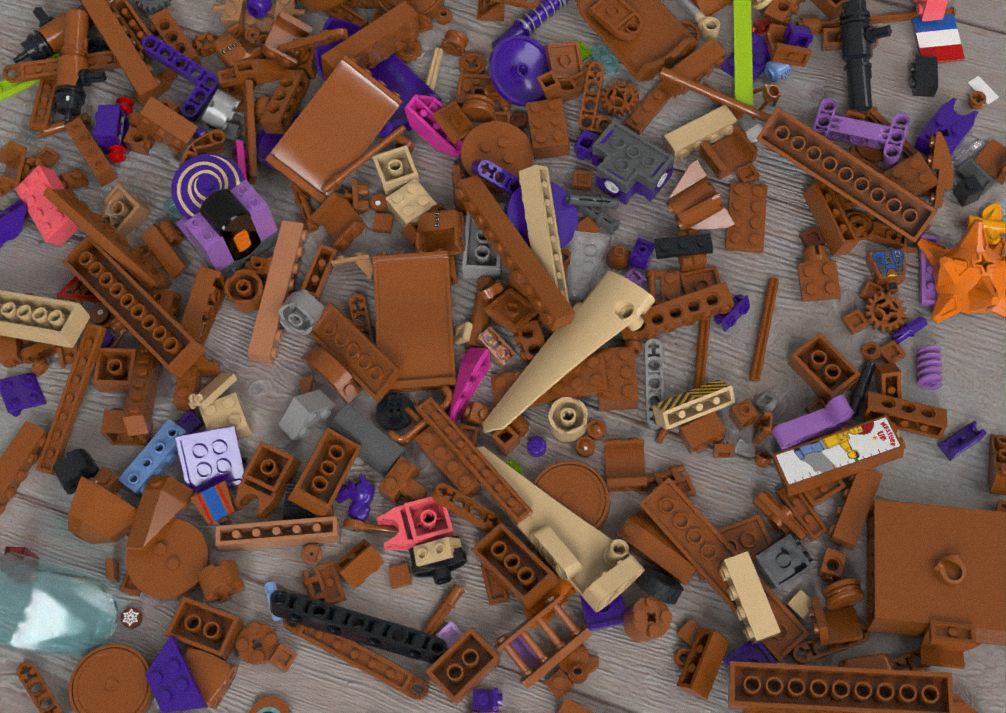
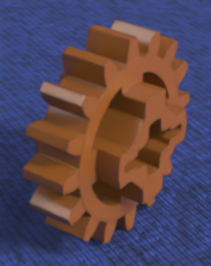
(620, 98)
(882, 313)

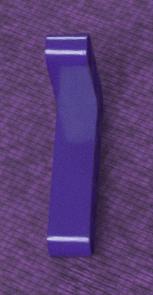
(185, 72)

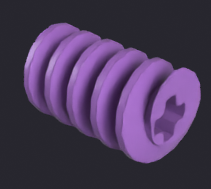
(928, 367)

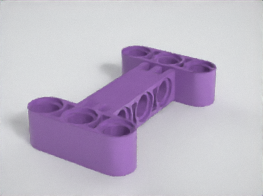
(864, 132)

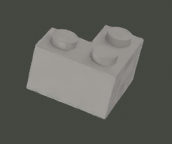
(304, 412)

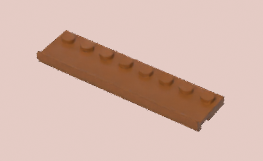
(109, 240)

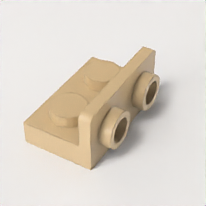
(435, 550)

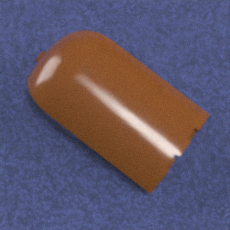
(658, 44)

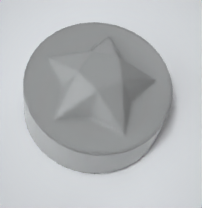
(766, 403)

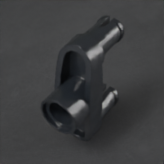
(439, 570)

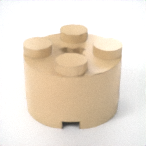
(576, 413)

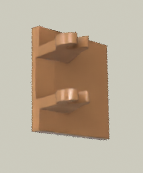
(361, 259)

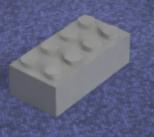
(479, 255)

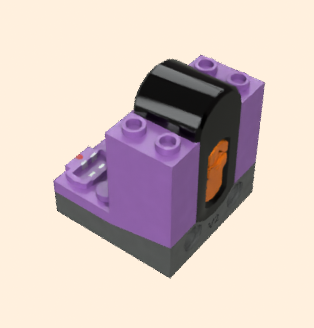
(230, 229)

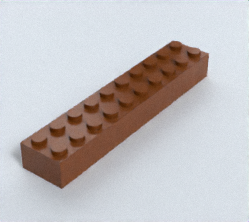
(847, 174)
(134, 307)
(836, 689)

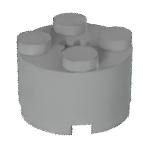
(220, 110)
(300, 312)

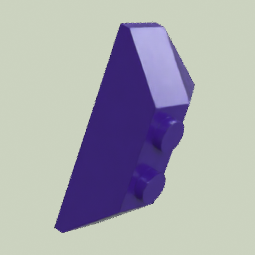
(12, 221)

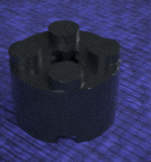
(73, 467)

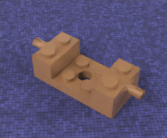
(236, 11)

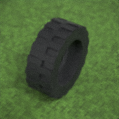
(659, 585)

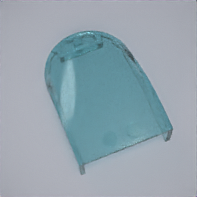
(53, 607)

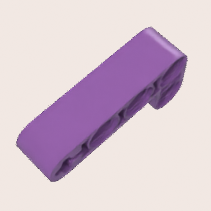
(815, 424)

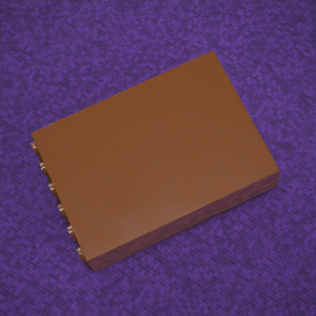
(901, 581)

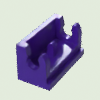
(961, 440)

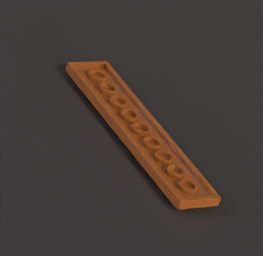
(706, 551)

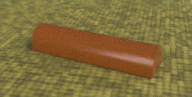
(478, 317)

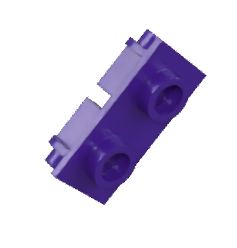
(741, 307)

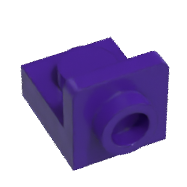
(487, 700)

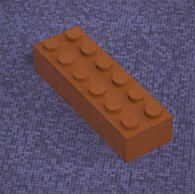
(376, 40)

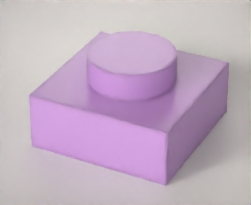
(450, 634)

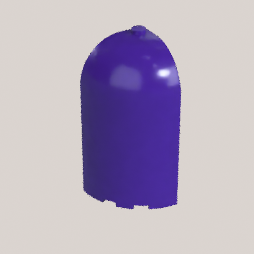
(391, 71)

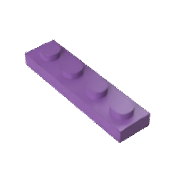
(927, 289)

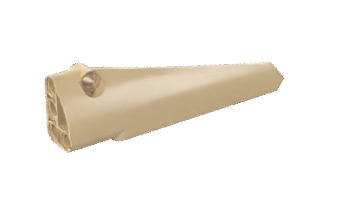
(601, 316)
(571, 544)

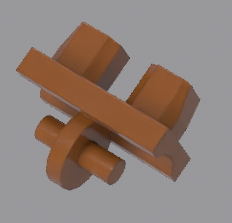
(358, 190)

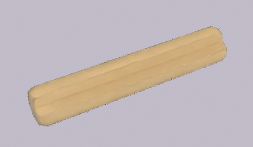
(434, 67)

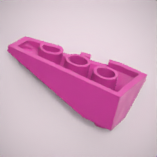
(472, 371)

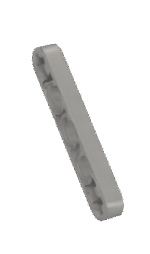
(650, 375)

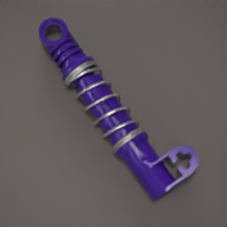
(531, 20)

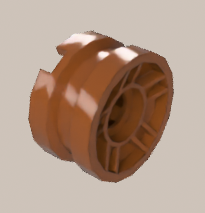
(454, 42)

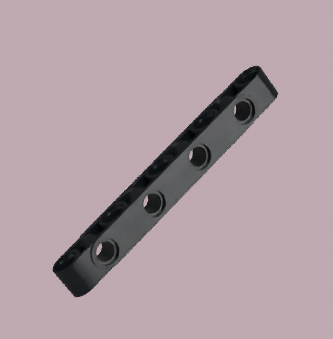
(341, 623)

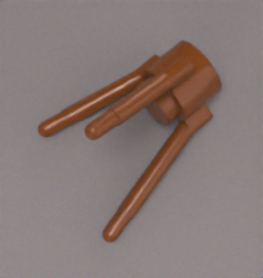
(770, 94)
(116, 326)

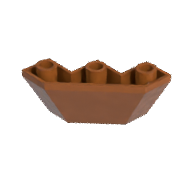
(99, 514)

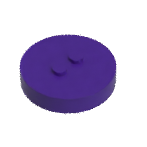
(565, 214)

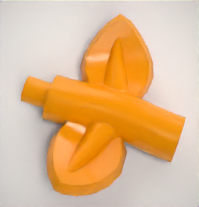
(992, 222)

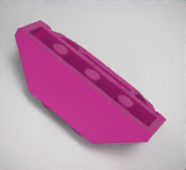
(420, 118)

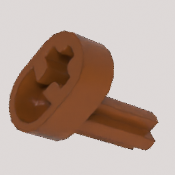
(490, 290)

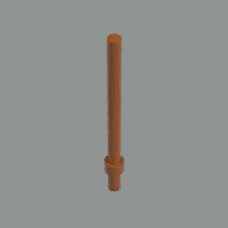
(337, 179)

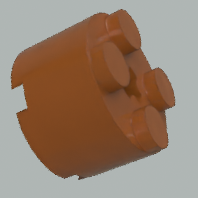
(244, 290)
(220, 581)
(646, 619)

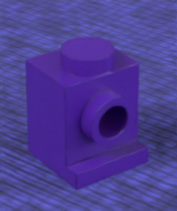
(798, 35)
(584, 144)
(641, 254)

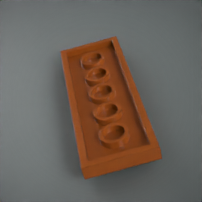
(355, 352)
(583, 380)

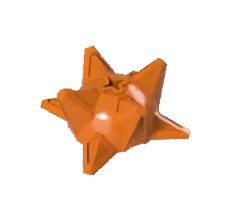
(968, 274)

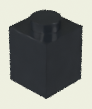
(968, 190)

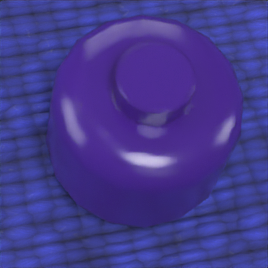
(536, 446)

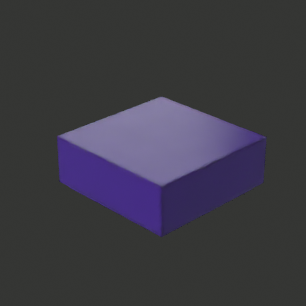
(190, 422)

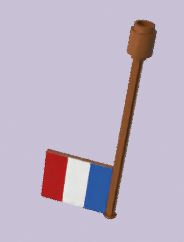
(933, 37)

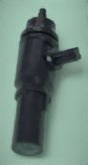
(857, 51)

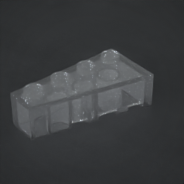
(585, 262)

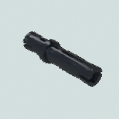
(858, 395)

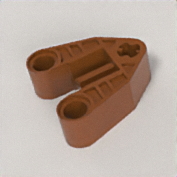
(205, 145)

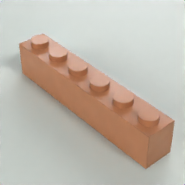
(278, 534)

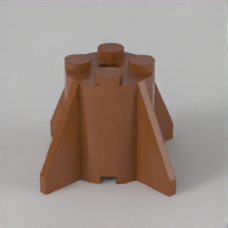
(697, 202)

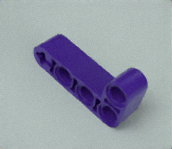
(505, 177)

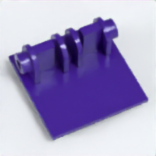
(21, 393)

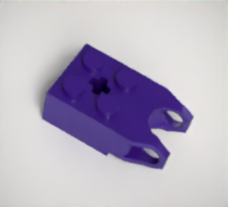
(950, 124)

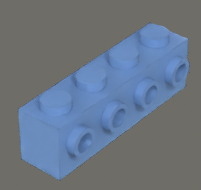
(152, 459)

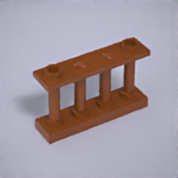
(561, 647)

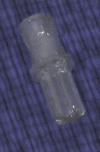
(968, 150)

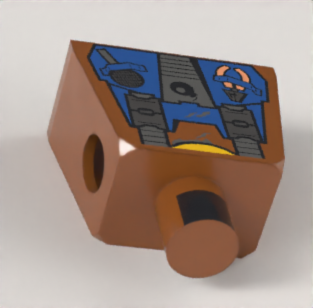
(887, 268)

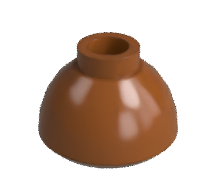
(618, 257)

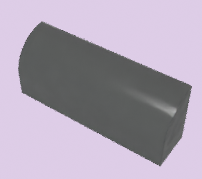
(377, 448)

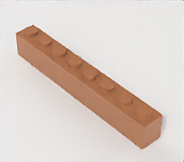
(277, 289)

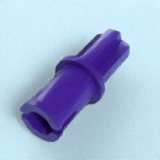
(909, 329)

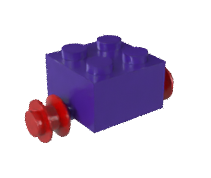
(112, 127)

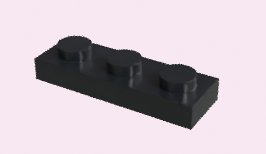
(683, 246)

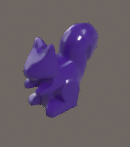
(360, 494)

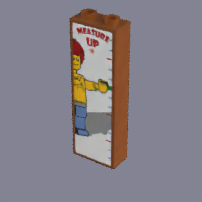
(838, 455)

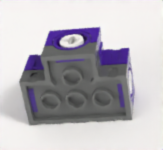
(629, 164)

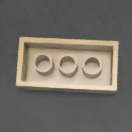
(749, 598)

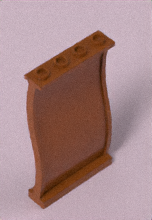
(334, 128)
(416, 318)

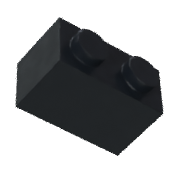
(924, 76)

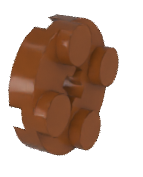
(255, 632)

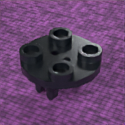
(394, 420)

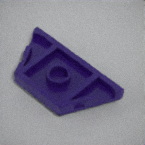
(174, 681)

